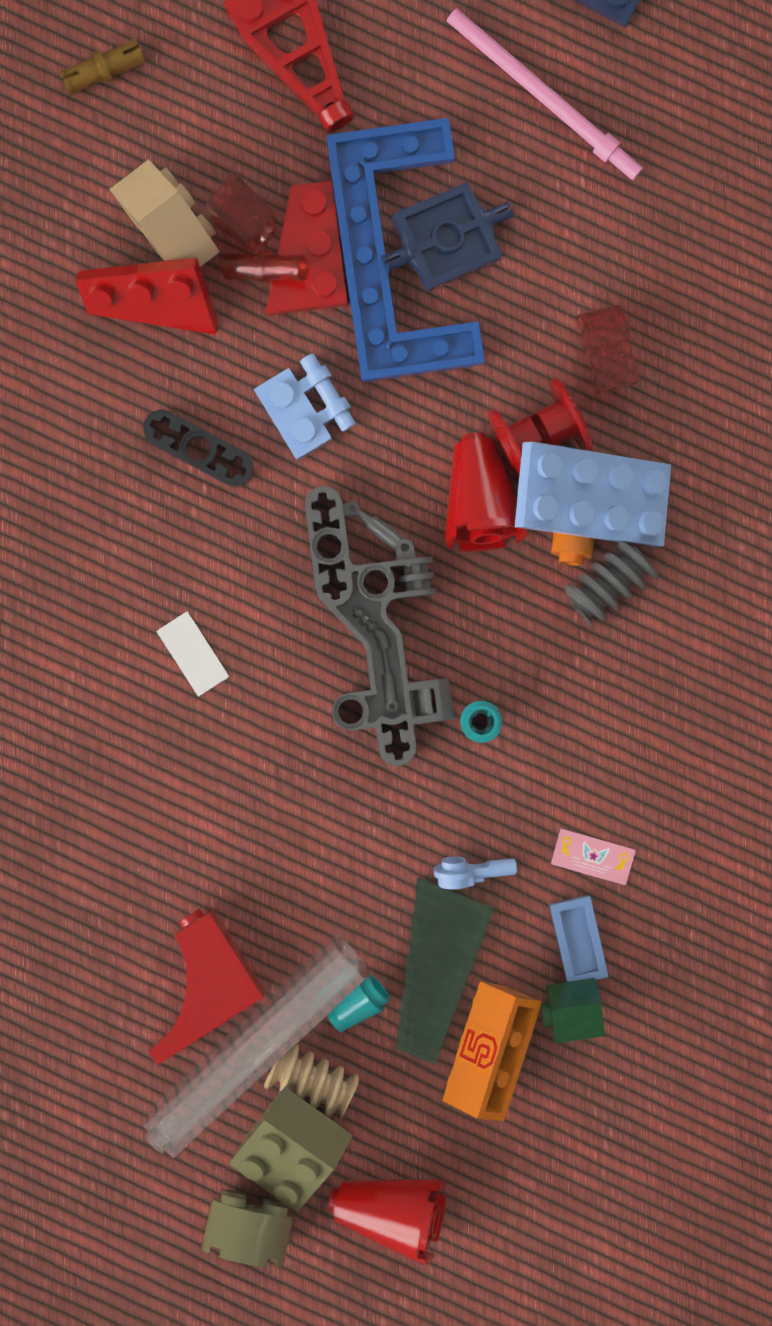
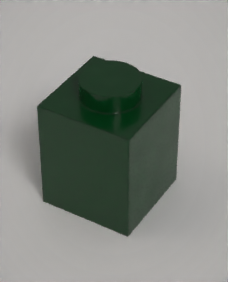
(573, 1010)

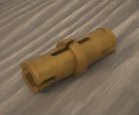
(103, 67)

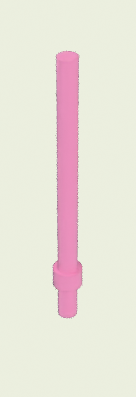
(605, 146)

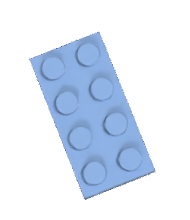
(592, 494)

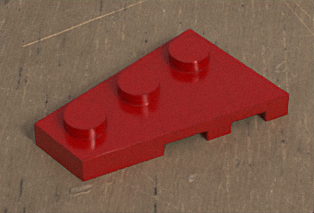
(313, 231)
(151, 293)

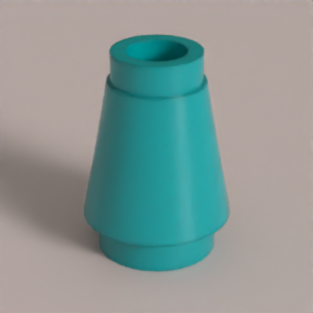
(493, 726)
(360, 1004)

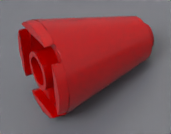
(480, 498)
(392, 1213)

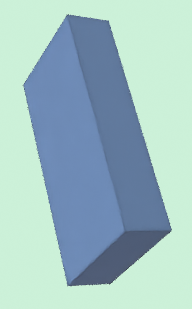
(578, 939)

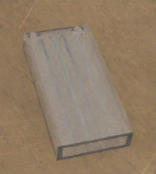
(254, 1046)

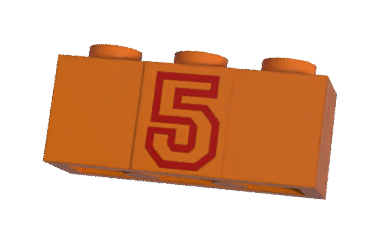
(491, 1051)

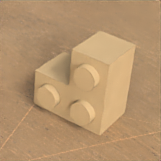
(164, 214)

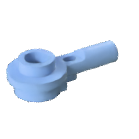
(457, 874)

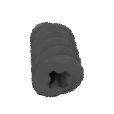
(609, 582)

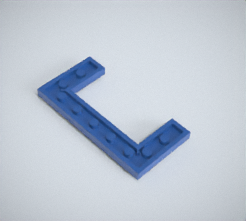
(353, 163)

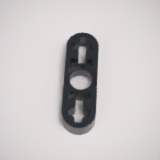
(177, 425)

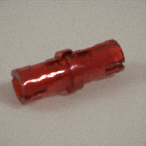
(265, 267)

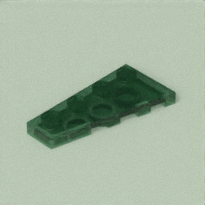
(440, 959)

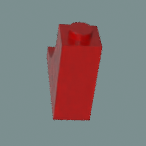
(217, 983)

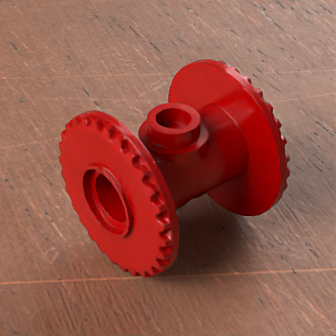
(547, 426)

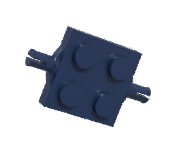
(447, 237)

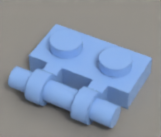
(293, 413)

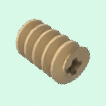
(313, 1081)

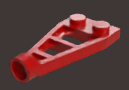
(257, 16)

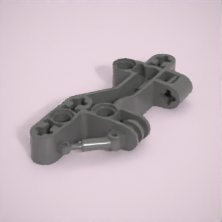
(365, 615)

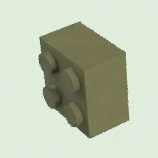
(291, 1149)

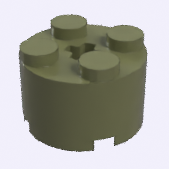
(248, 1230)

